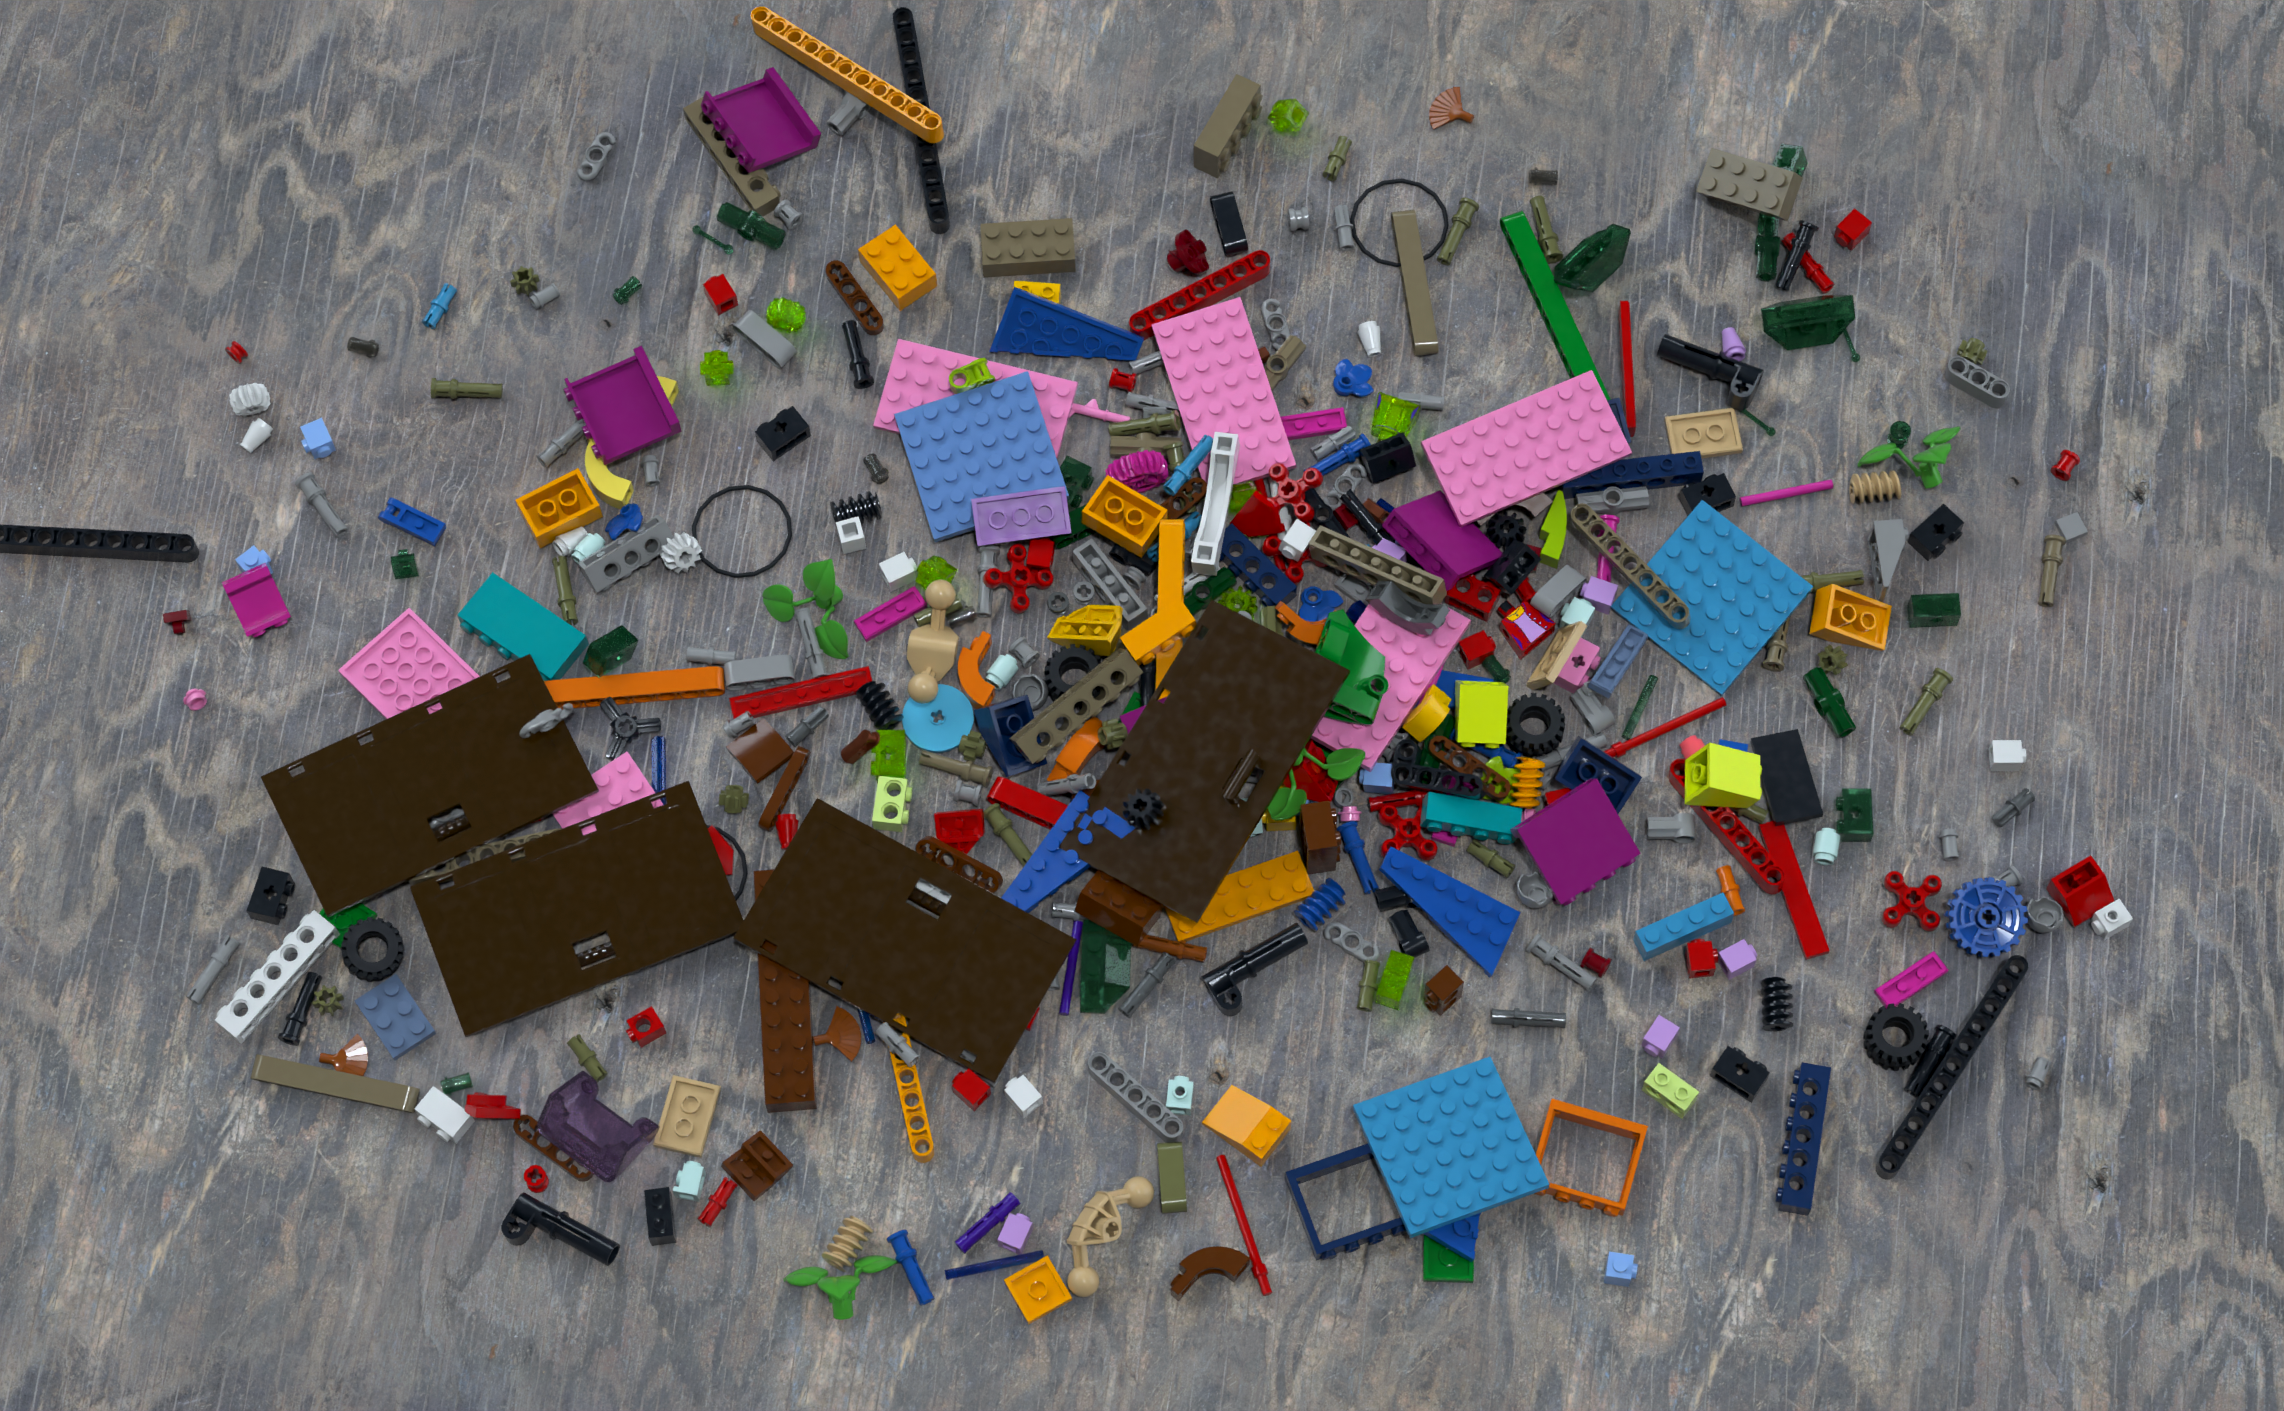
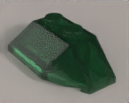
(1593, 259)
(1808, 320)
(1103, 968)

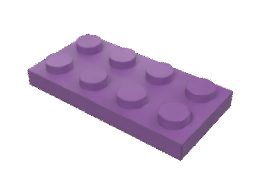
(1021, 516)

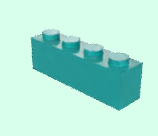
(1469, 817)

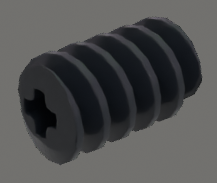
(861, 508)
(878, 706)
(1775, 1004)

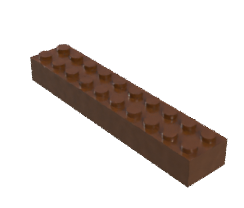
(785, 1031)

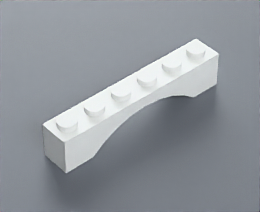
(1216, 506)

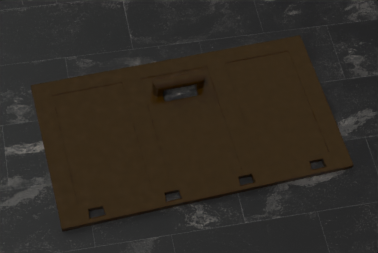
(1229, 701)
(366, 807)
(844, 915)
(512, 926)

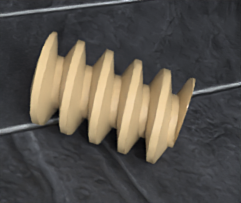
(1874, 485)
(846, 1242)

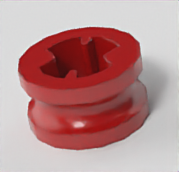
(236, 352)

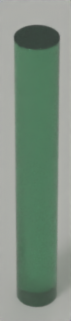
(1639, 707)

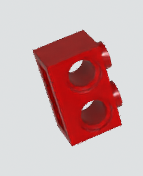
(1469, 602)

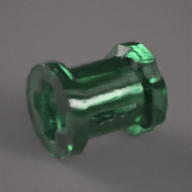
(1901, 428)

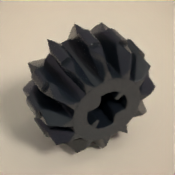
(1510, 523)
(1151, 811)

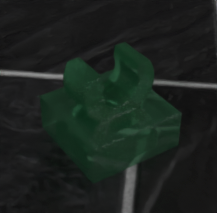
(404, 565)

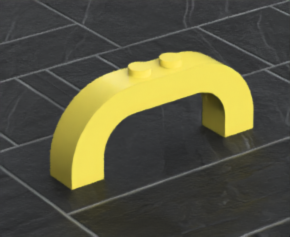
(611, 488)

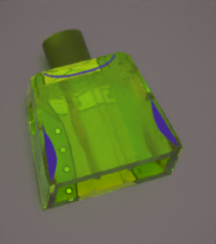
(1393, 417)

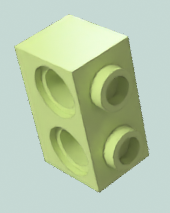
(885, 803)
(1670, 1090)

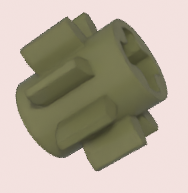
(524, 280)
(1972, 350)
(1832, 659)
(1112, 733)
(972, 746)
(733, 799)
(321, 1000)

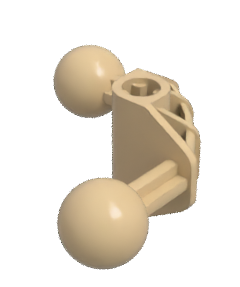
(932, 646)
(1101, 1224)

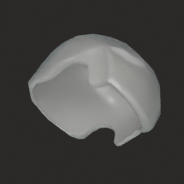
(1034, 687)
(1533, 891)
(2044, 915)

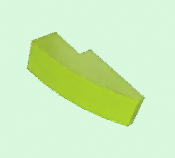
(1554, 532)

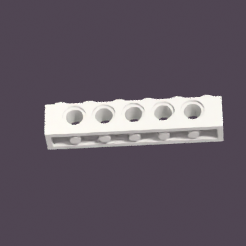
(276, 989)

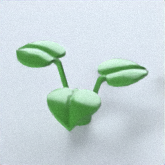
(1929, 458)
(820, 579)
(1340, 765)
(839, 1287)

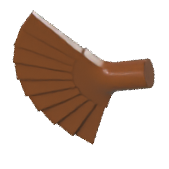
(1448, 108)
(842, 1034)
(350, 1059)

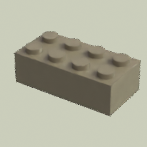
(1227, 126)
(1749, 184)
(1027, 247)

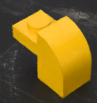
(1428, 714)

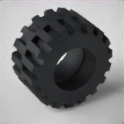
(1066, 660)
(1534, 708)
(372, 928)
(1888, 1054)

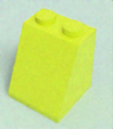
(1480, 713)
(1722, 777)

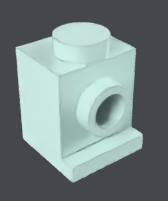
(1180, 1104)
(690, 1181)

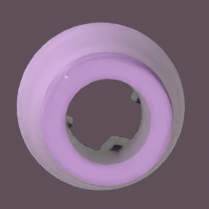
(1732, 344)

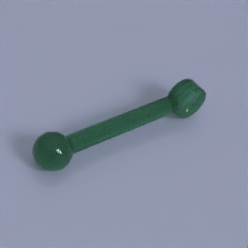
(728, 249)
(1855, 356)
(1770, 430)

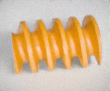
(1527, 783)

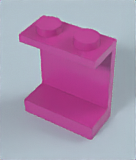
(256, 600)

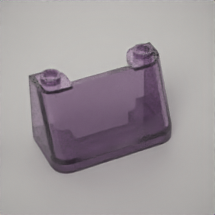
(591, 1130)

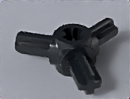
(619, 718)

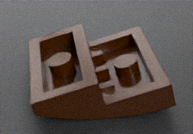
(760, 750)
(757, 1165)

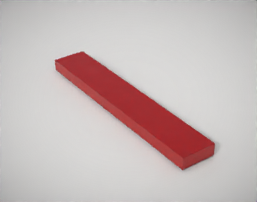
(1627, 366)
(801, 693)
(1795, 891)

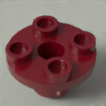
(1188, 254)

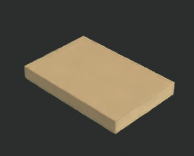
(1709, 432)
(1556, 655)
(687, 1116)

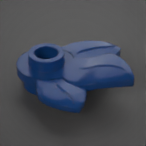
(1352, 379)
(629, 517)
(1319, 609)

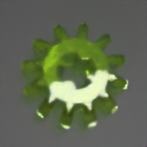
(785, 315)
(1244, 599)

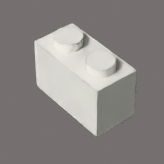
(443, 1115)

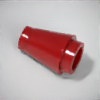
(786, 828)

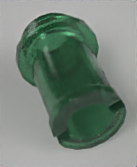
(627, 290)
(1496, 669)
(456, 1083)

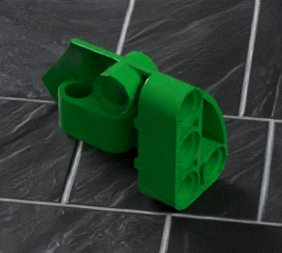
(1347, 647)

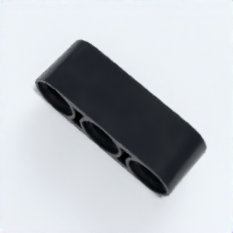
(1229, 223)

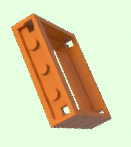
(1602, 1122)

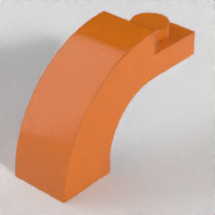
(1300, 628)
(972, 684)
(1078, 751)

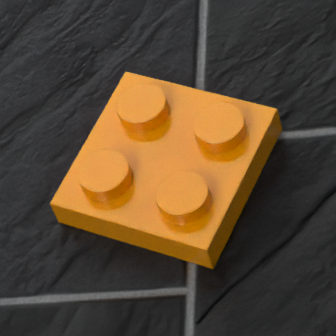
(1038, 1289)

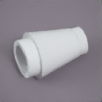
(1370, 338)
(256, 435)
(568, 541)

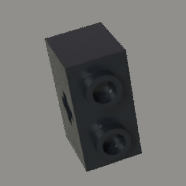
(782, 433)
(1388, 457)
(1715, 486)
(1936, 532)
(1512, 567)
(267, 884)
(1746, 1084)
(660, 1216)

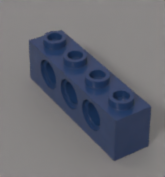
(1251, 556)

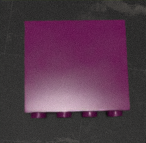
(762, 122)
(622, 408)
(1437, 541)
(1577, 841)

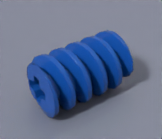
(1320, 904)

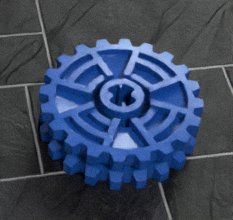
(1999, 903)

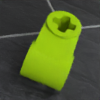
(972, 376)

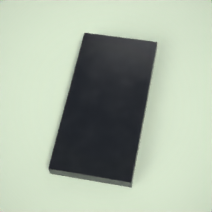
(1787, 777)

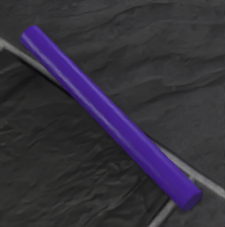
(1070, 970)

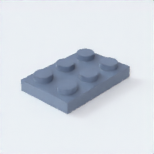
(395, 1017)

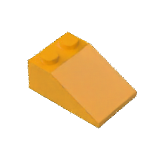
(1850, 618)
(1248, 1124)

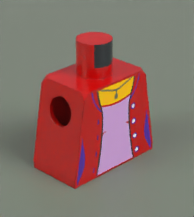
(1524, 627)

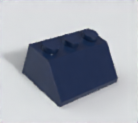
(1589, 762)

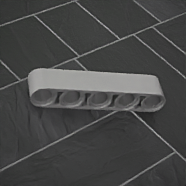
(1130, 1087)

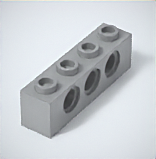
(614, 553)
(1109, 583)

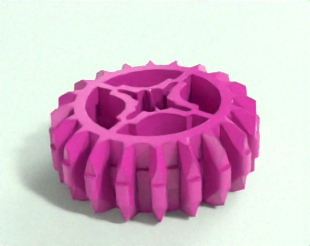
(1139, 470)

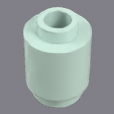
(588, 546)
(1001, 671)
(1826, 846)

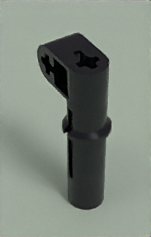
(1717, 366)
(1248, 964)
(536, 1215)

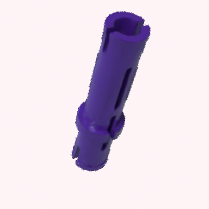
(987, 1222)

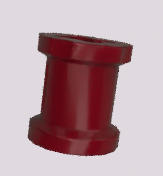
(1596, 962)

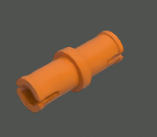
(1730, 889)

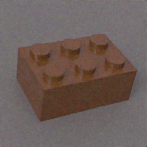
(1319, 837)
(1118, 908)

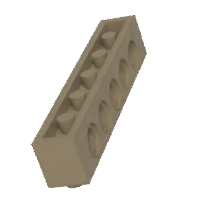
(760, 202)
(1375, 566)
(1026, 737)

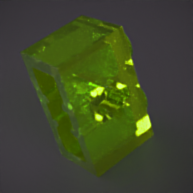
(892, 743)
(1394, 980)

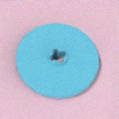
(945, 734)

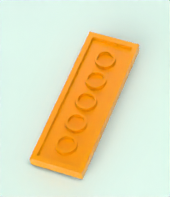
(1247, 896)

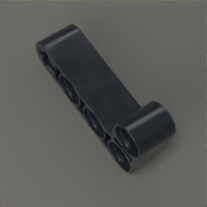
(1440, 776)

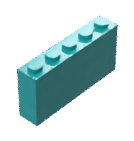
(522, 627)

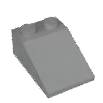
(1885, 547)

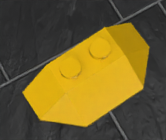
(1090, 626)

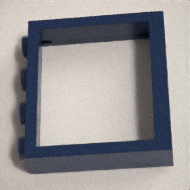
(1348, 1243)

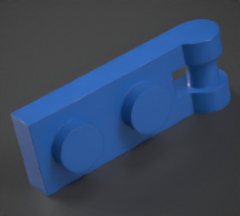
(412, 521)

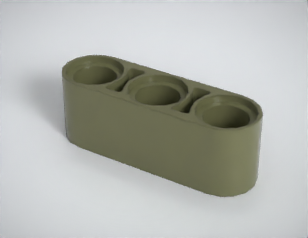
(1172, 1177)

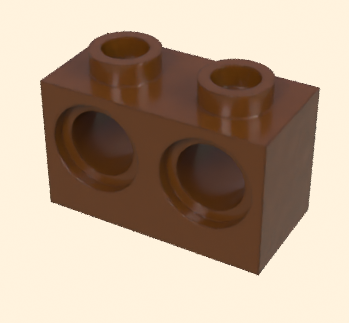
(1443, 990)

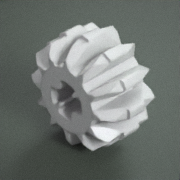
(249, 399)
(680, 552)

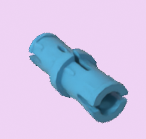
(439, 306)

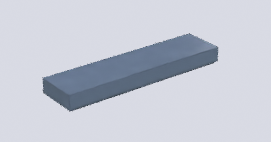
(1618, 661)

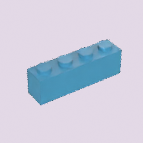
(1683, 926)

